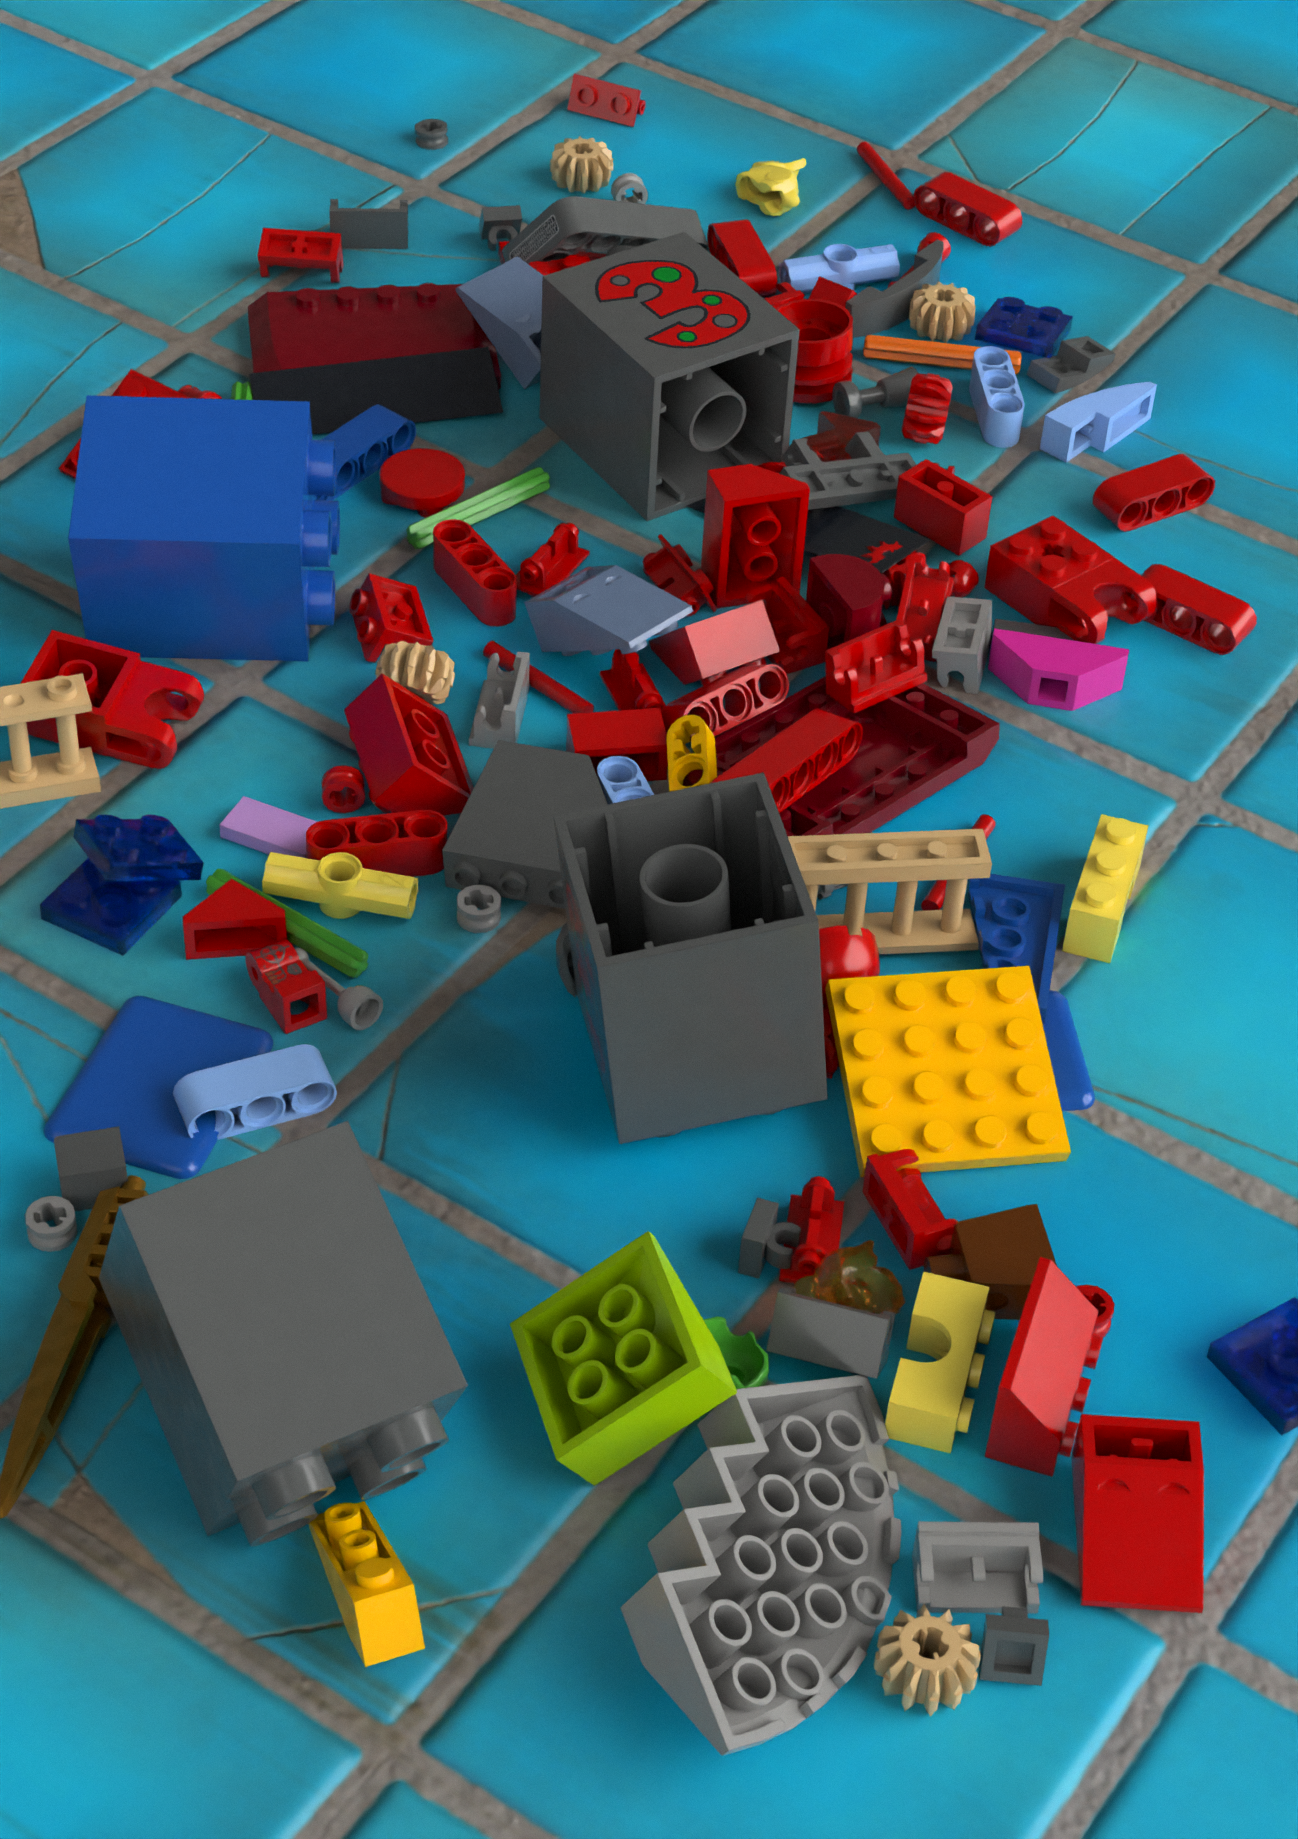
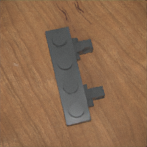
(863, 479)

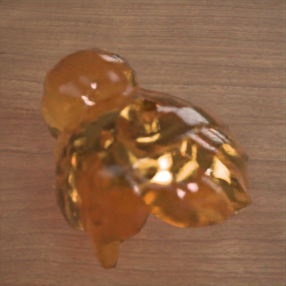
(854, 1280)

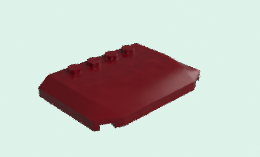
(360, 325)
(905, 755)

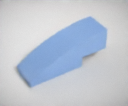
(1097, 419)

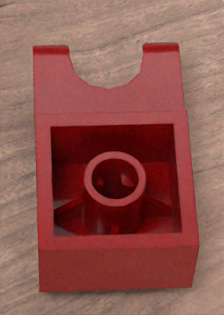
(1066, 581)
(125, 699)

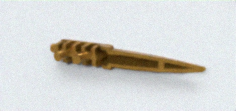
(66, 1345)

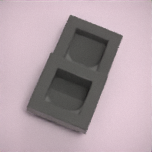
(1074, 364)

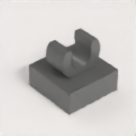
(499, 223)
(763, 1240)
(1014, 1647)

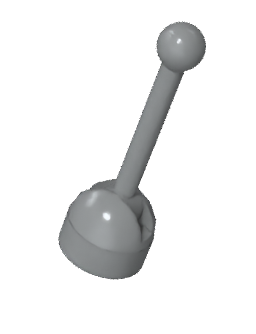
(356, 1005)

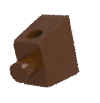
(997, 1253)

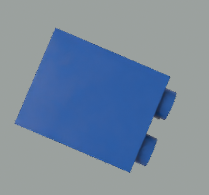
(204, 527)

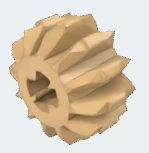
(581, 164)
(942, 312)
(418, 669)
(927, 1660)

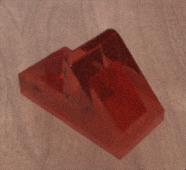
(834, 434)

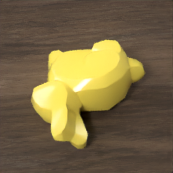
(771, 185)

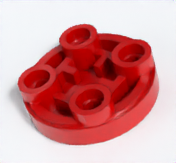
(422, 480)

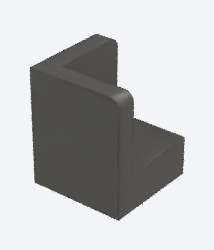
(89, 1164)

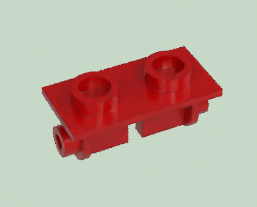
(605, 100)
(552, 561)
(674, 565)
(630, 683)
(820, 1227)

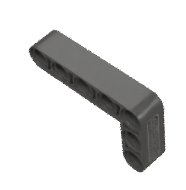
(598, 225)

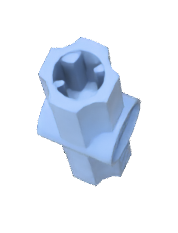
(841, 265)

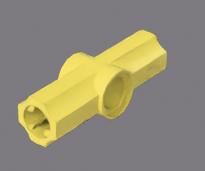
(340, 885)

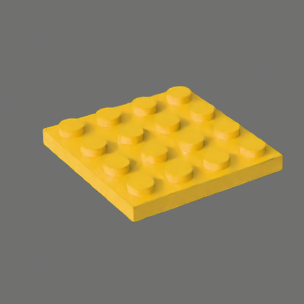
(947, 1068)

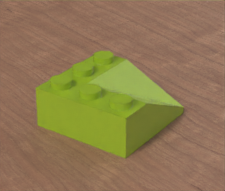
(620, 1361)

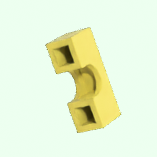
(1105, 888)
(930, 1396)

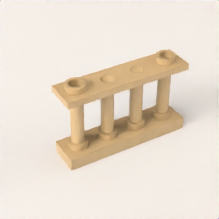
(49, 775)
(904, 860)

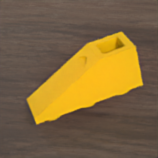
(368, 1583)

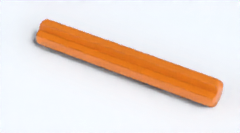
(926, 352)

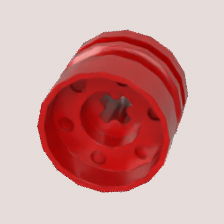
(822, 347)

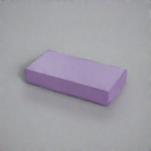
(266, 828)

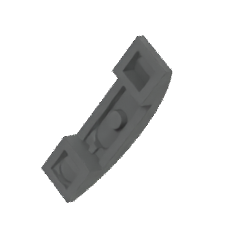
(879, 310)

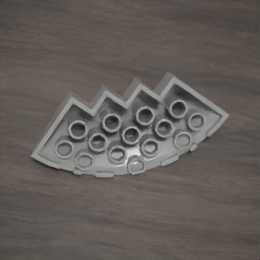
(772, 1561)

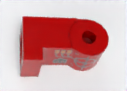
(284, 979)

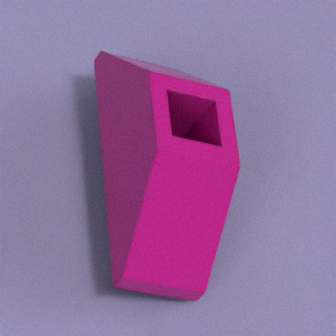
(1056, 670)

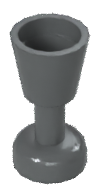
(889, 392)

